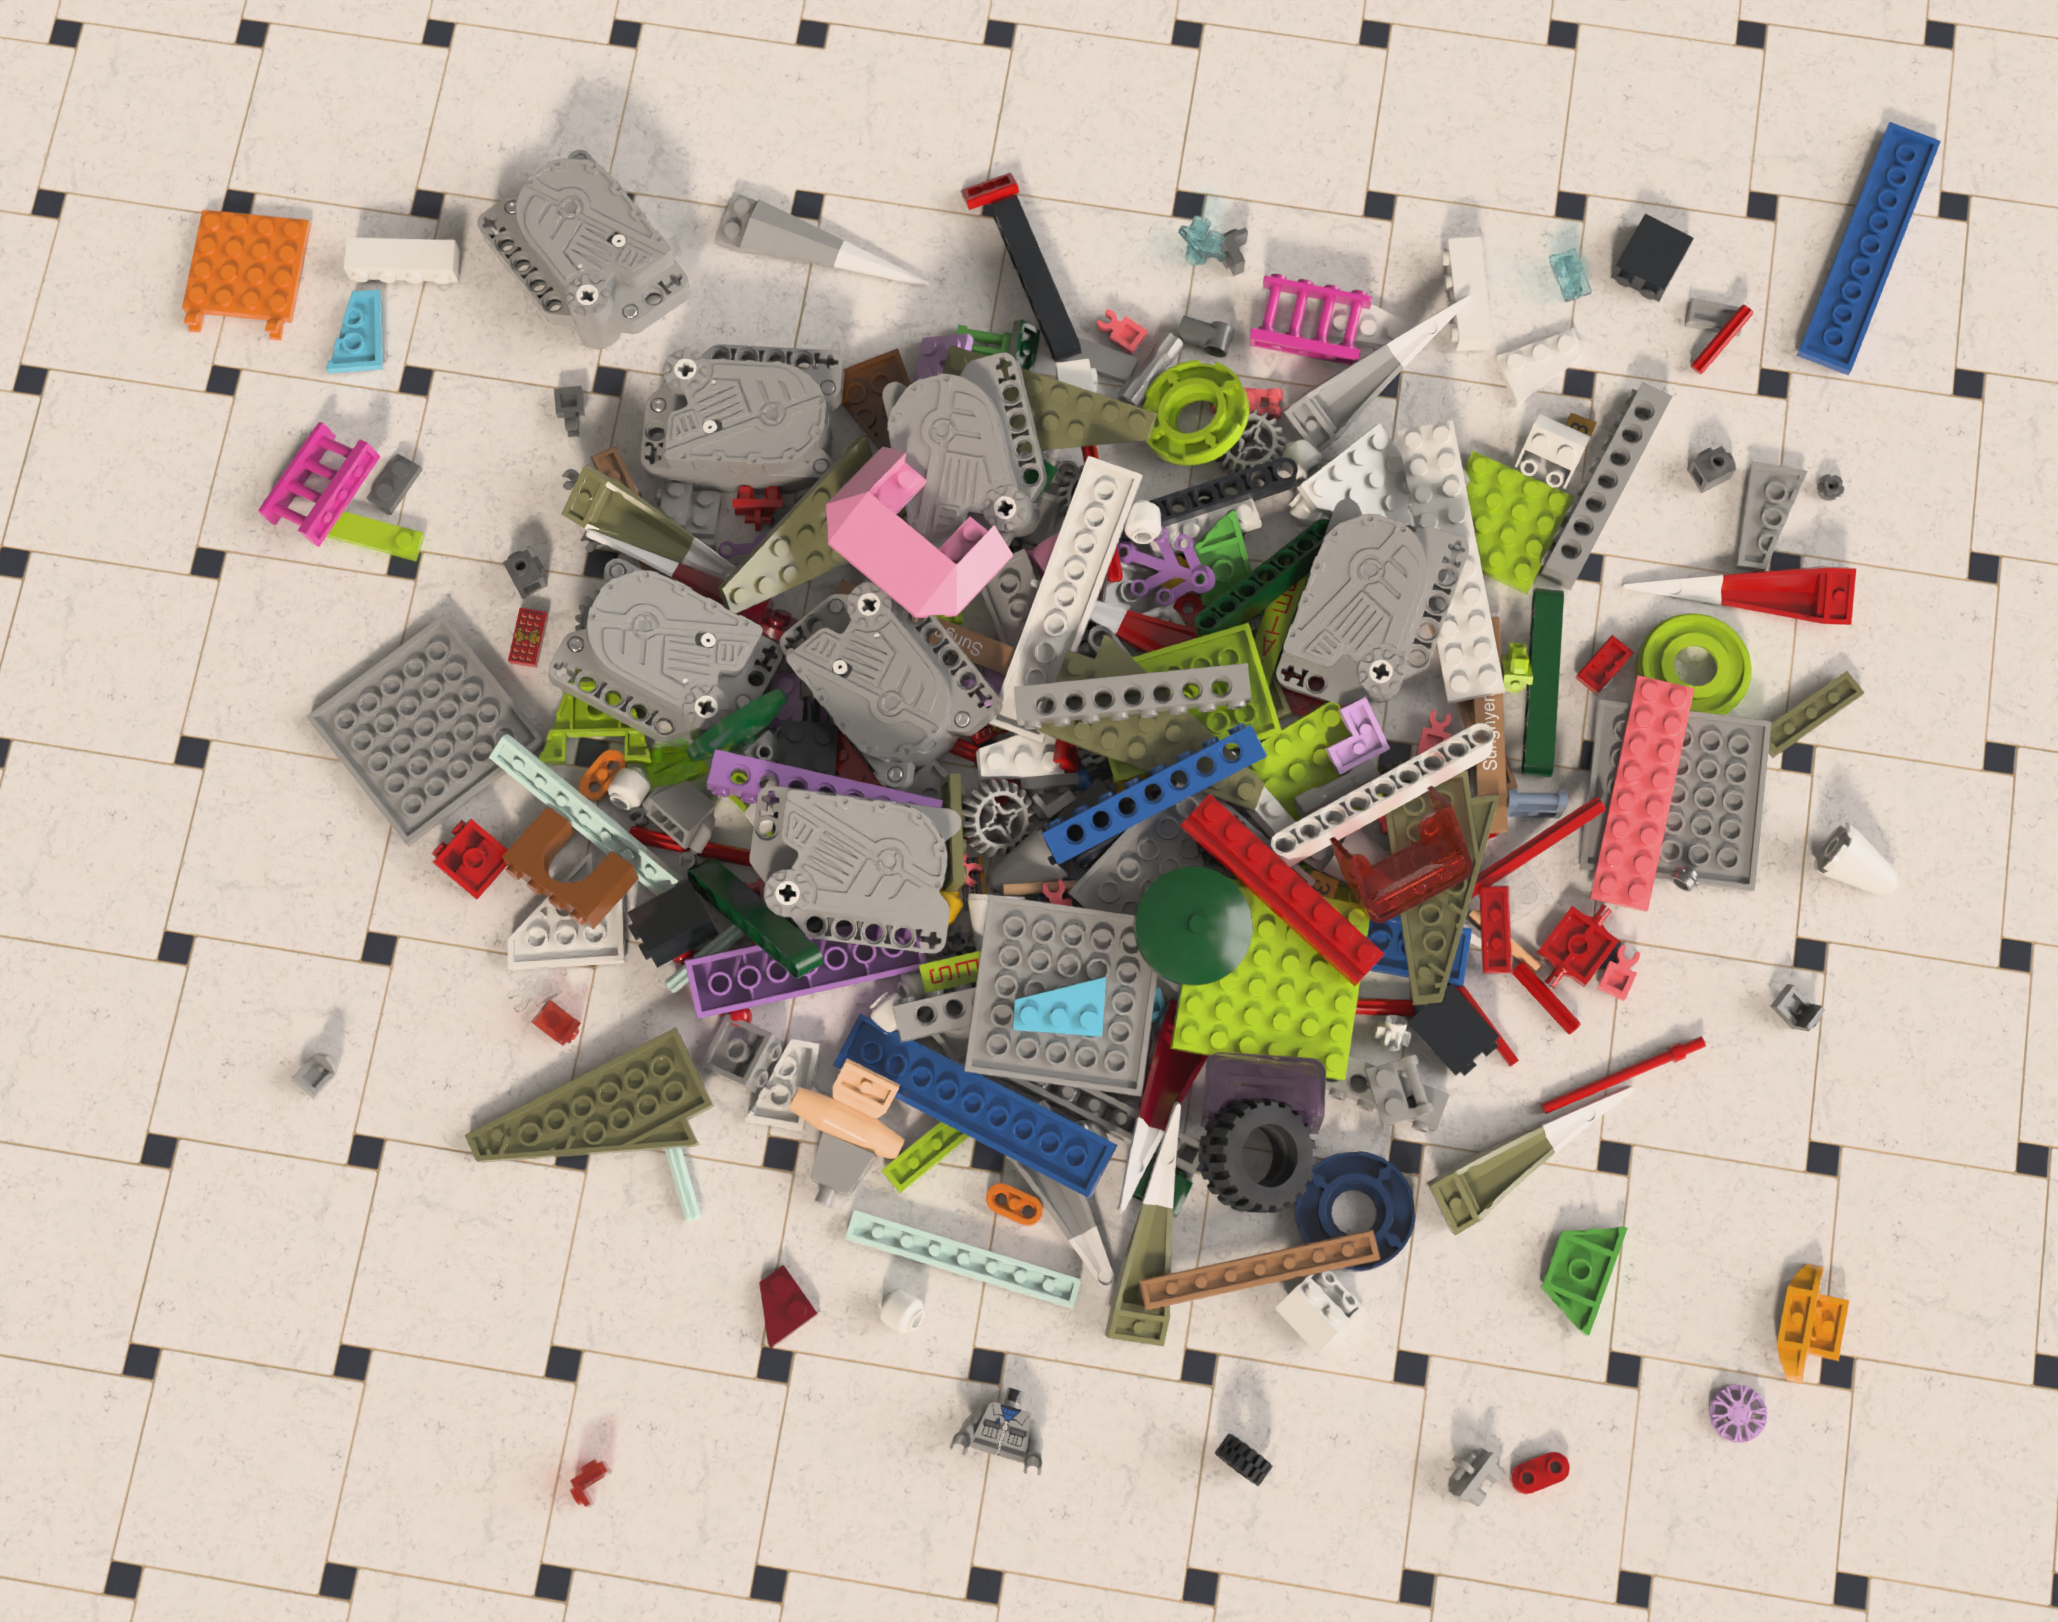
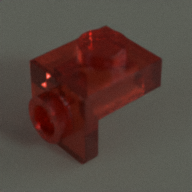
(556, 1023)
(591, 1473)

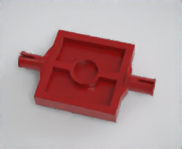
(1578, 946)

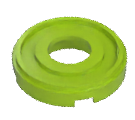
(1185, 385)
(1732, 659)

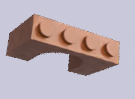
(586, 899)

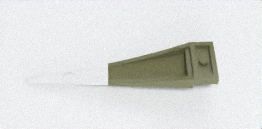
(621, 514)
(1484, 1180)
(1148, 1251)

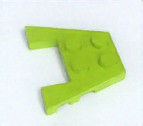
(583, 720)

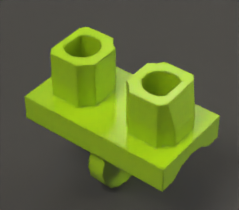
(1516, 668)

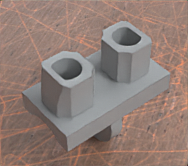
(1471, 1473)

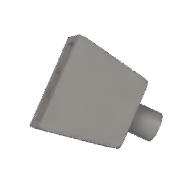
(838, 1168)

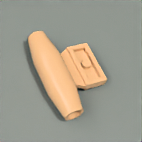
(853, 1110)

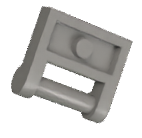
(1389, 1094)

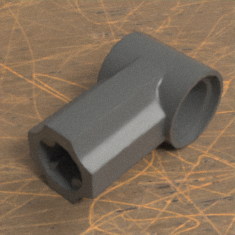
(1213, 337)

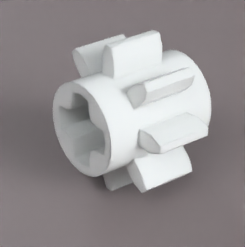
(1393, 1033)

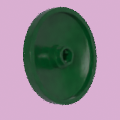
(739, 727)
(1192, 926)

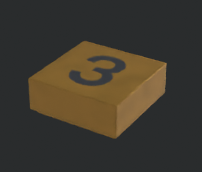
(1581, 424)
(1324, 884)

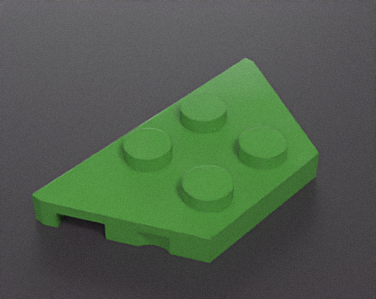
(1226, 554)
(1581, 1272)

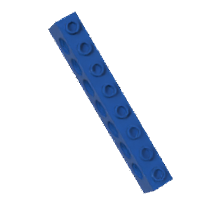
(1065, 848)

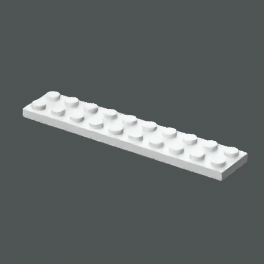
(1441, 501)
(1069, 583)

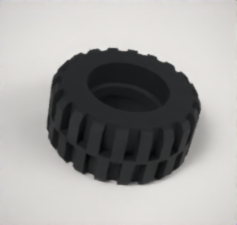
(1290, 1161)

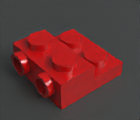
(470, 857)

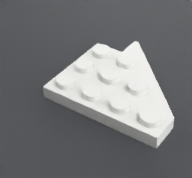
(1367, 473)
(556, 940)

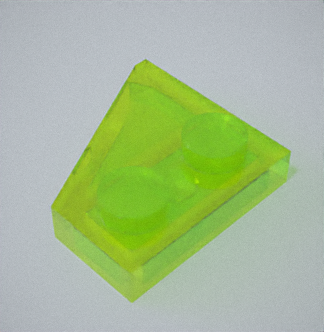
(673, 767)

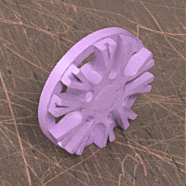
(1738, 1413)

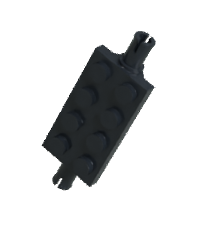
(808, 743)

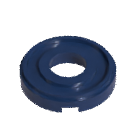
(1371, 1176)

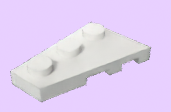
(1374, 326)

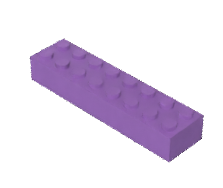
(752, 978)

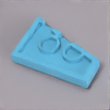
(361, 335)
(1064, 1010)

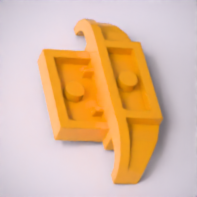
(1809, 1323)

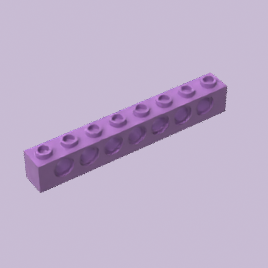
(756, 770)

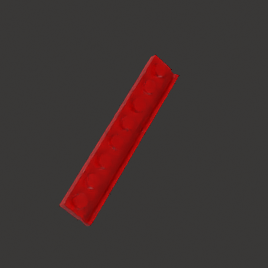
(1282, 890)

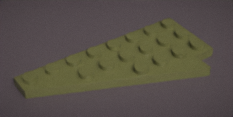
(1144, 741)

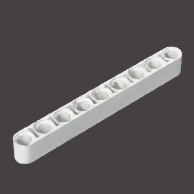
(1389, 784)

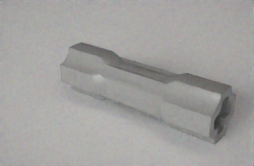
(1161, 356)
(1319, 797)

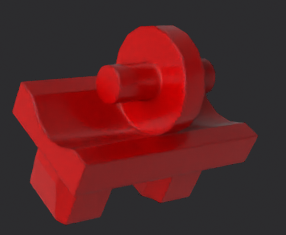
(757, 510)

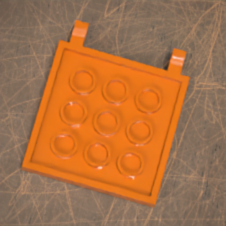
(246, 269)

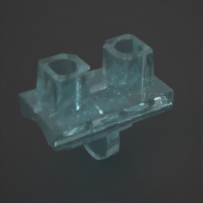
(1200, 243)
(1570, 275)

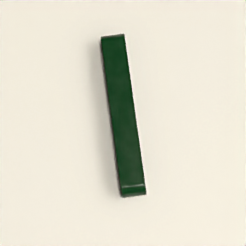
(1263, 583)
(1542, 695)
(754, 918)

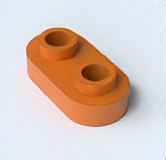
(601, 775)
(1014, 1205)

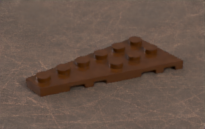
(864, 391)

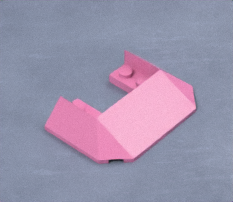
(895, 556)

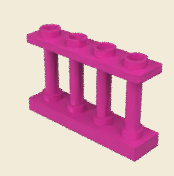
(1318, 347)
(336, 496)

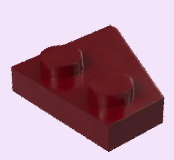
(783, 1306)

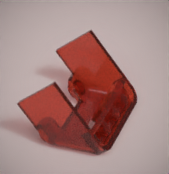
(1413, 872)

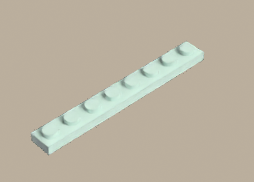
(583, 814)
(963, 1259)

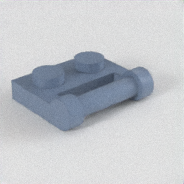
(1536, 804)

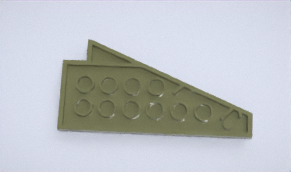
(1066, 413)
(799, 542)
(1435, 926)
(618, 1107)

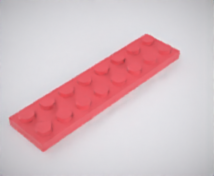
(1641, 793)

